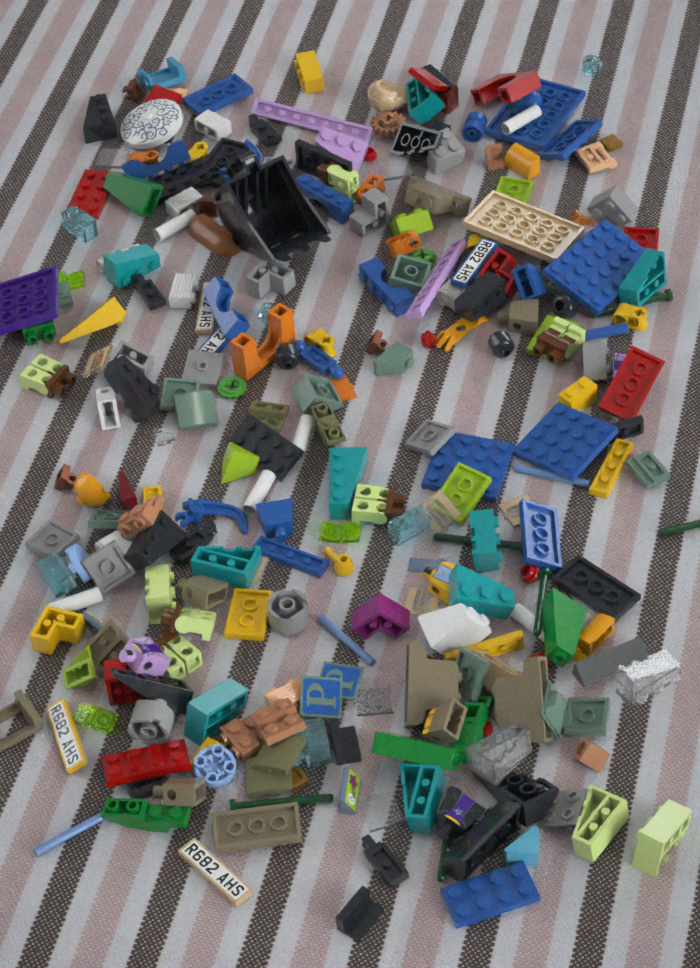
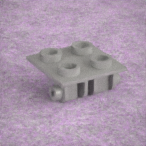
(565, 810)

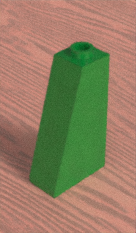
(134, 192)
(562, 626)
(416, 750)

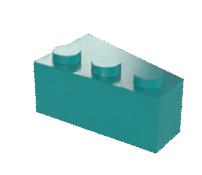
(422, 101)
(123, 265)
(644, 278)
(485, 540)
(229, 565)
(480, 593)
(213, 708)
(421, 795)

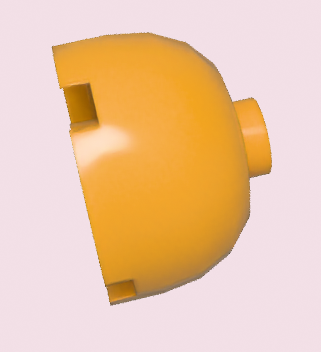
(90, 491)

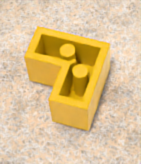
(54, 626)

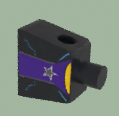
(457, 814)

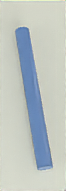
(548, 475)
(346, 640)
(68, 834)

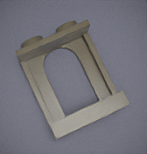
(20, 705)

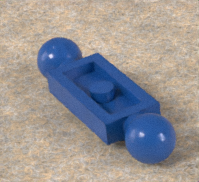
(319, 360)

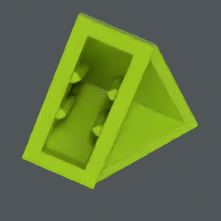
(237, 463)
(80, 671)

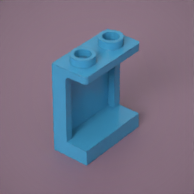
(165, 77)

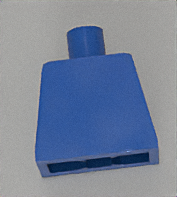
(529, 281)
(276, 518)

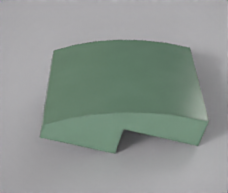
(195, 410)

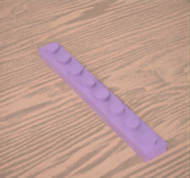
(309, 119)
(436, 279)

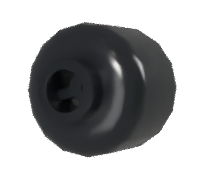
(565, 306)
(501, 344)
(287, 356)

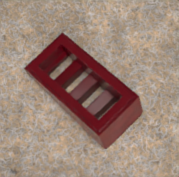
(127, 494)

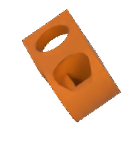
(369, 184)

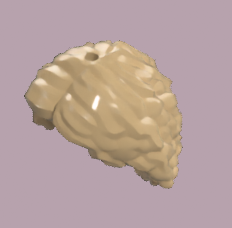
(386, 96)

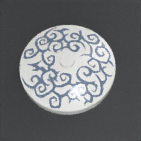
(151, 124)

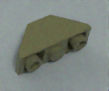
(327, 424)

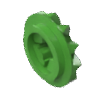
(429, 256)
(227, 383)

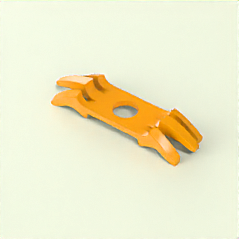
(454, 335)

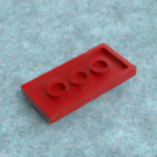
(90, 193)
(631, 384)
(146, 762)

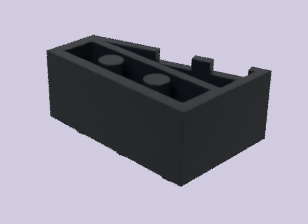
(99, 120)
(481, 297)
(133, 386)
(154, 542)

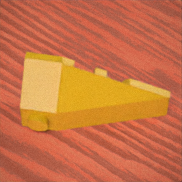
(104, 316)

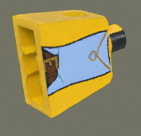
(439, 580)

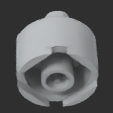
(288, 612)
(151, 721)

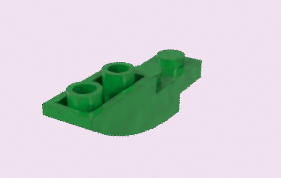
(473, 724)
(145, 816)

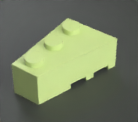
(159, 591)
(599, 822)
(659, 835)

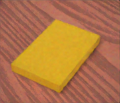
(247, 615)

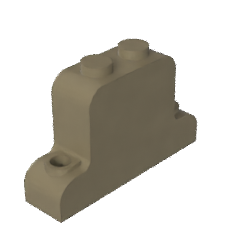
(435, 197)
(427, 683)
(521, 699)

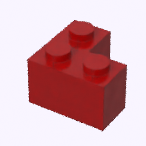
(502, 264)
(118, 691)

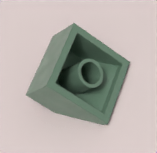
(410, 273)
(313, 390)

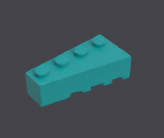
(345, 472)

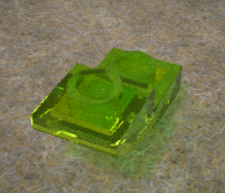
(75, 279)
(344, 533)
(95, 717)

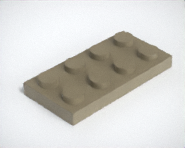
(256, 827)

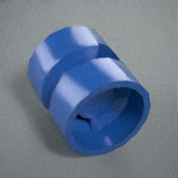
(474, 127)

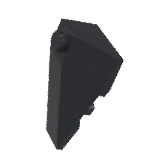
(415, 139)
(172, 690)
(531, 794)

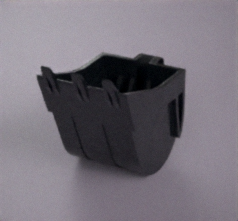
(268, 209)

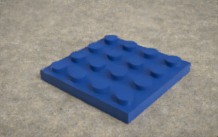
(565, 441)
(480, 453)

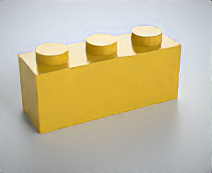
(309, 72)

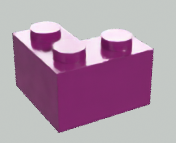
(380, 614)

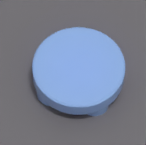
(76, 555)
(215, 765)

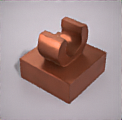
(134, 91)
(207, 207)
(376, 343)
(64, 477)

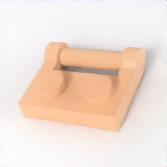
(592, 161)

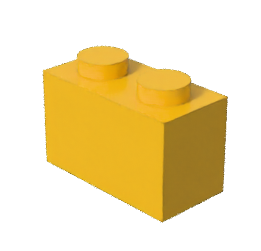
(579, 394)

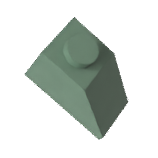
(394, 360)

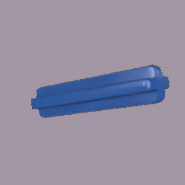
(606, 331)

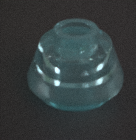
(592, 65)

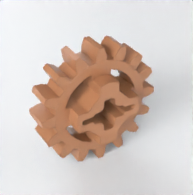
(387, 123)

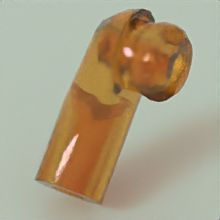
(580, 219)

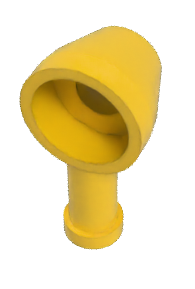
(343, 563)

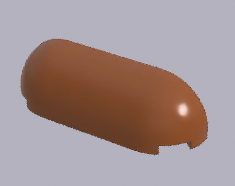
(213, 236)

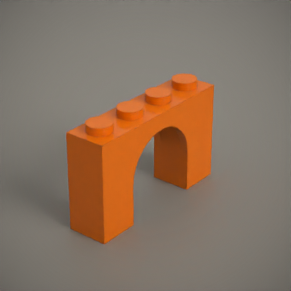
(247, 358)

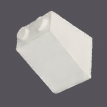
(454, 627)

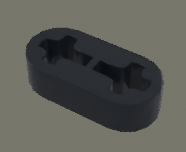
(145, 786)

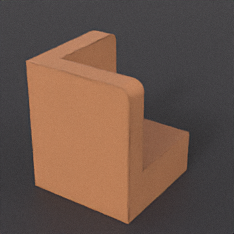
(493, 157)
(591, 754)

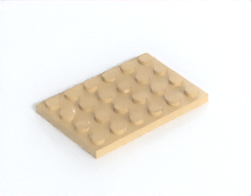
(523, 226)

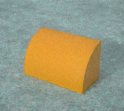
(522, 161)
(595, 633)

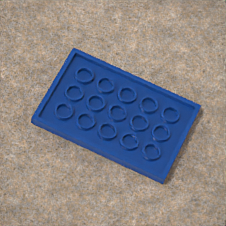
(557, 107)
(595, 266)

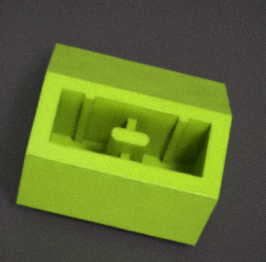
(416, 220)

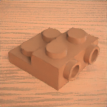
(140, 517)
(277, 721)
(241, 738)

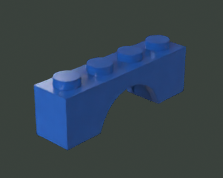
(176, 154)
(337, 204)
(218, 296)
(394, 298)

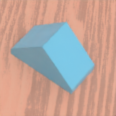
(524, 848)

